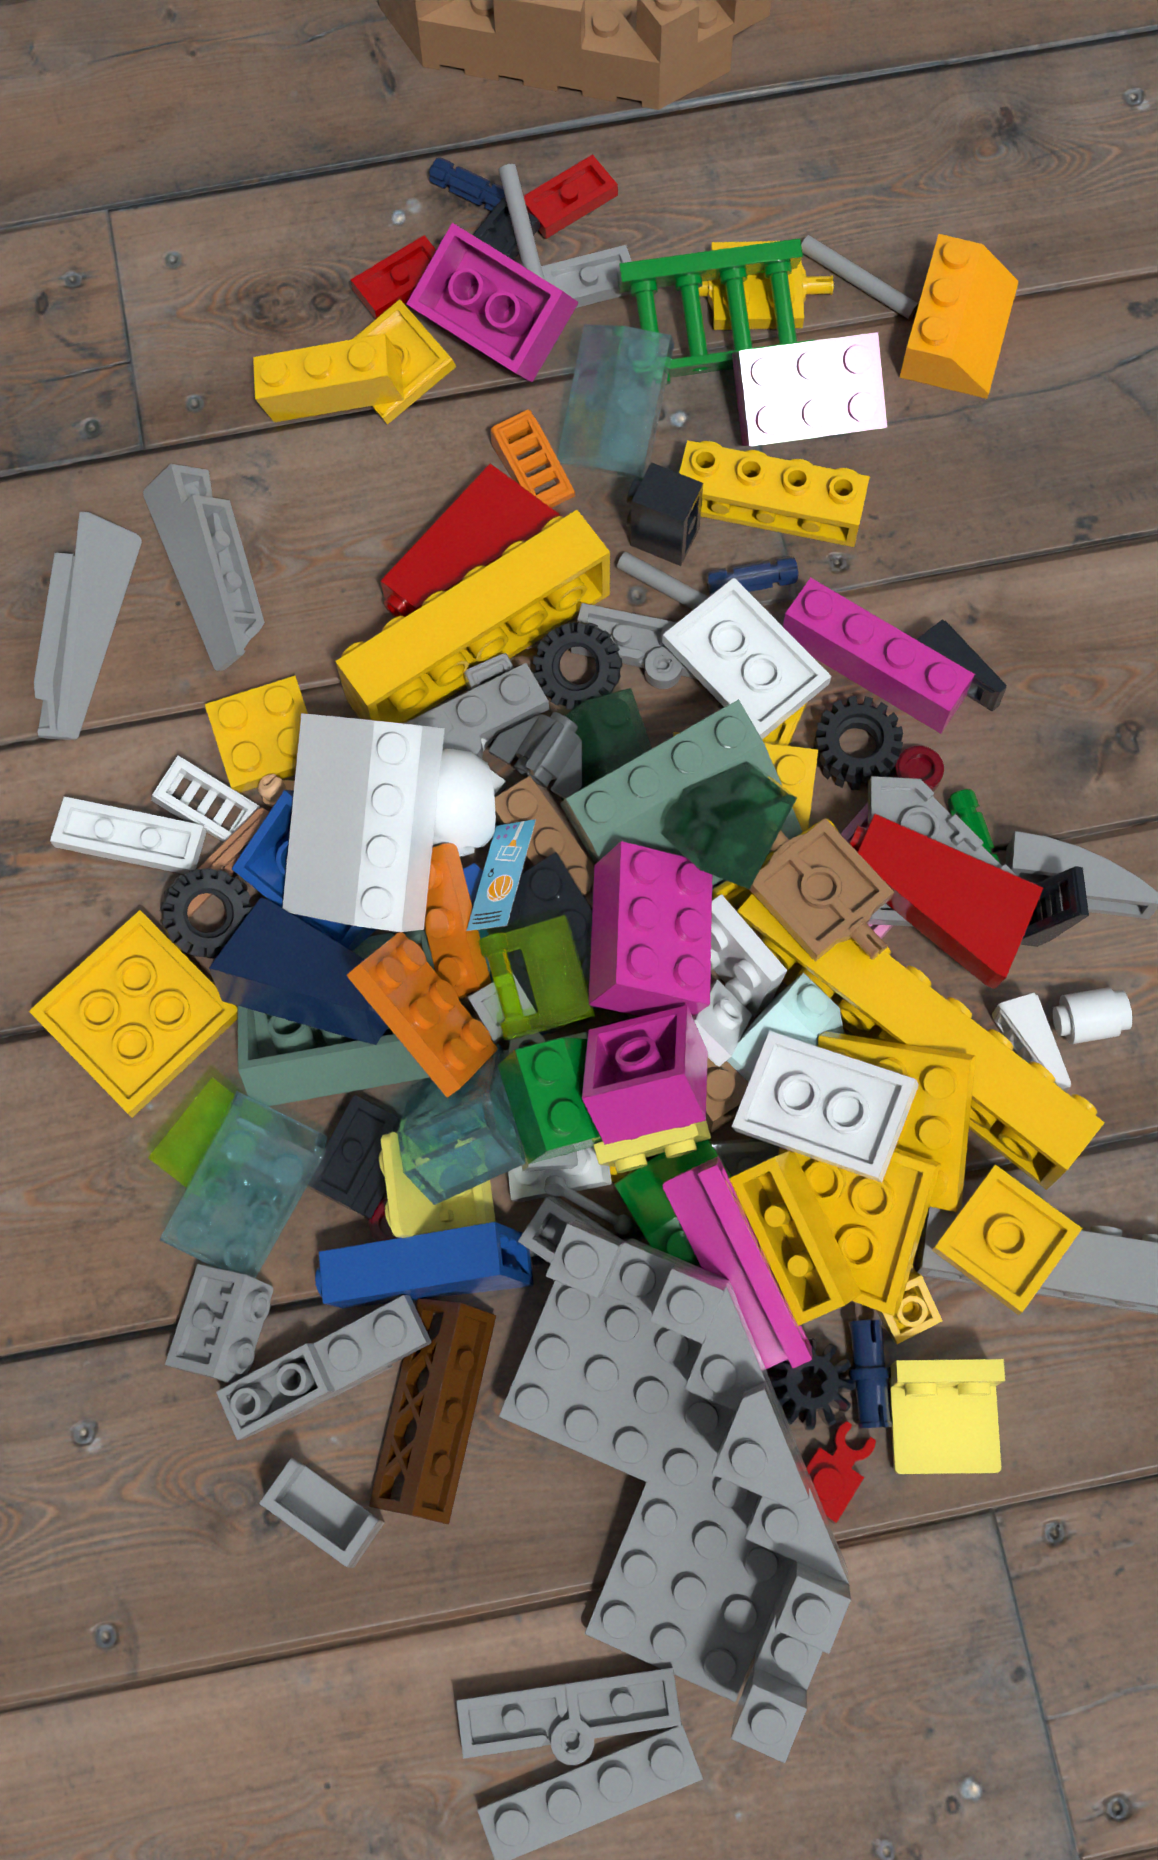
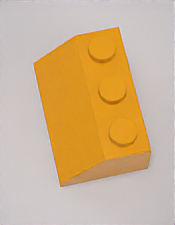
(960, 318)

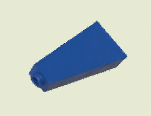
(425, 1266)

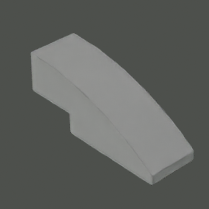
(1107, 885)

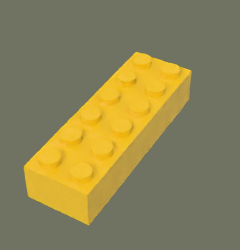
(488, 614)

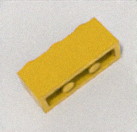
(328, 378)
(795, 1237)

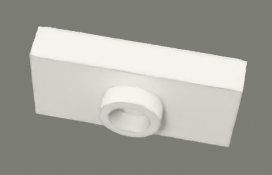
(722, 1023)

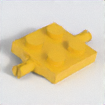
(759, 294)

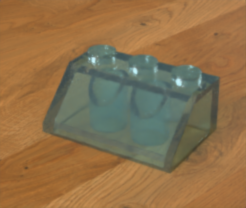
(616, 399)

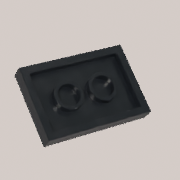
(541, 895)

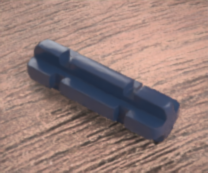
(465, 183)
(756, 575)

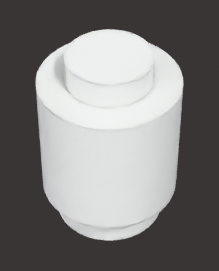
(1092, 1015)

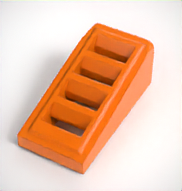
(519, 436)

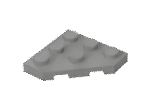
(913, 806)

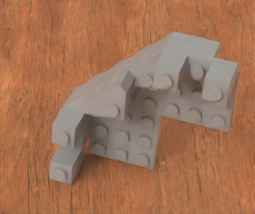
(729, 1538)

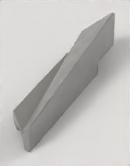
(207, 560)
(79, 622)

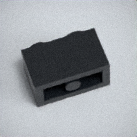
(664, 513)

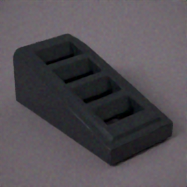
(986, 685)
(1058, 908)

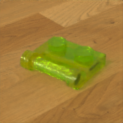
(552, 971)

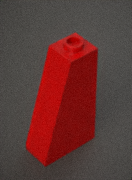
(467, 535)
(951, 897)

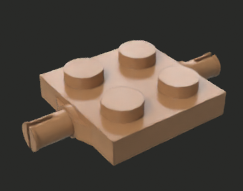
(822, 891)

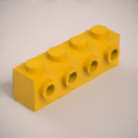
(777, 492)

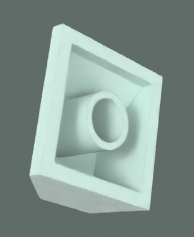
(797, 1012)

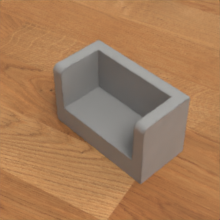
(322, 1513)

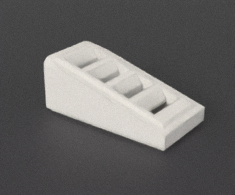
(183, 769)
(1028, 1030)

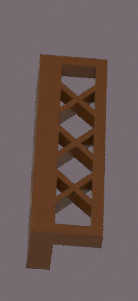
(441, 1411)

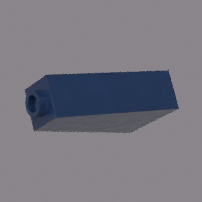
(294, 974)

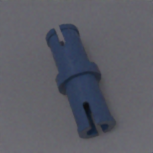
(870, 1374)

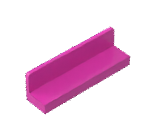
(730, 1249)

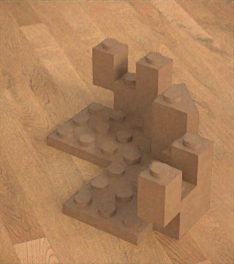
(596, 46)

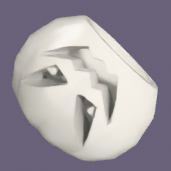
(464, 802)

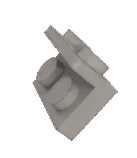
(220, 1324)

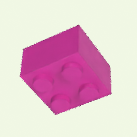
(645, 1075)

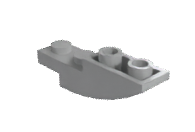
(323, 1368)

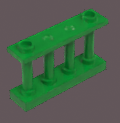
(731, 267)

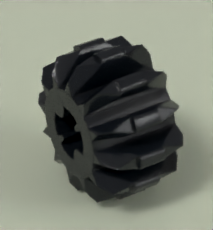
(827, 1391)

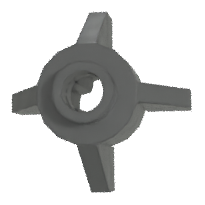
(545, 752)

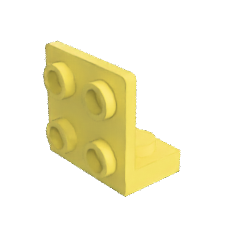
(945, 1416)

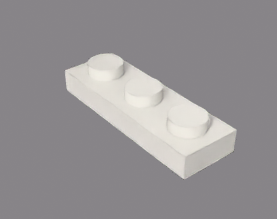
(128, 836)

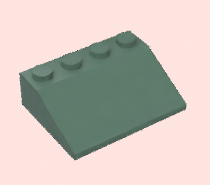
(636, 797)
(299, 1062)

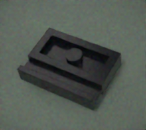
(350, 1160)

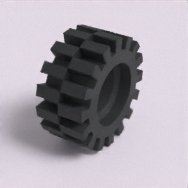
(577, 635)
(863, 717)
(176, 905)

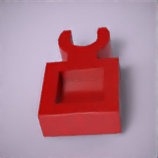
(834, 1475)

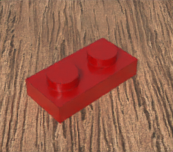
(570, 195)
(393, 277)

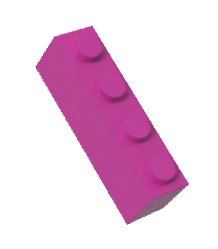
(877, 655)

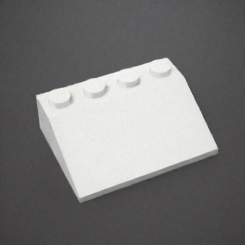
(363, 822)

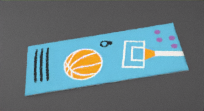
(501, 875)

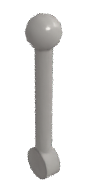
(556, 1187)

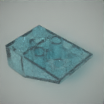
(459, 1138)
(244, 1187)

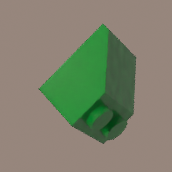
(547, 1100)
(650, 1206)

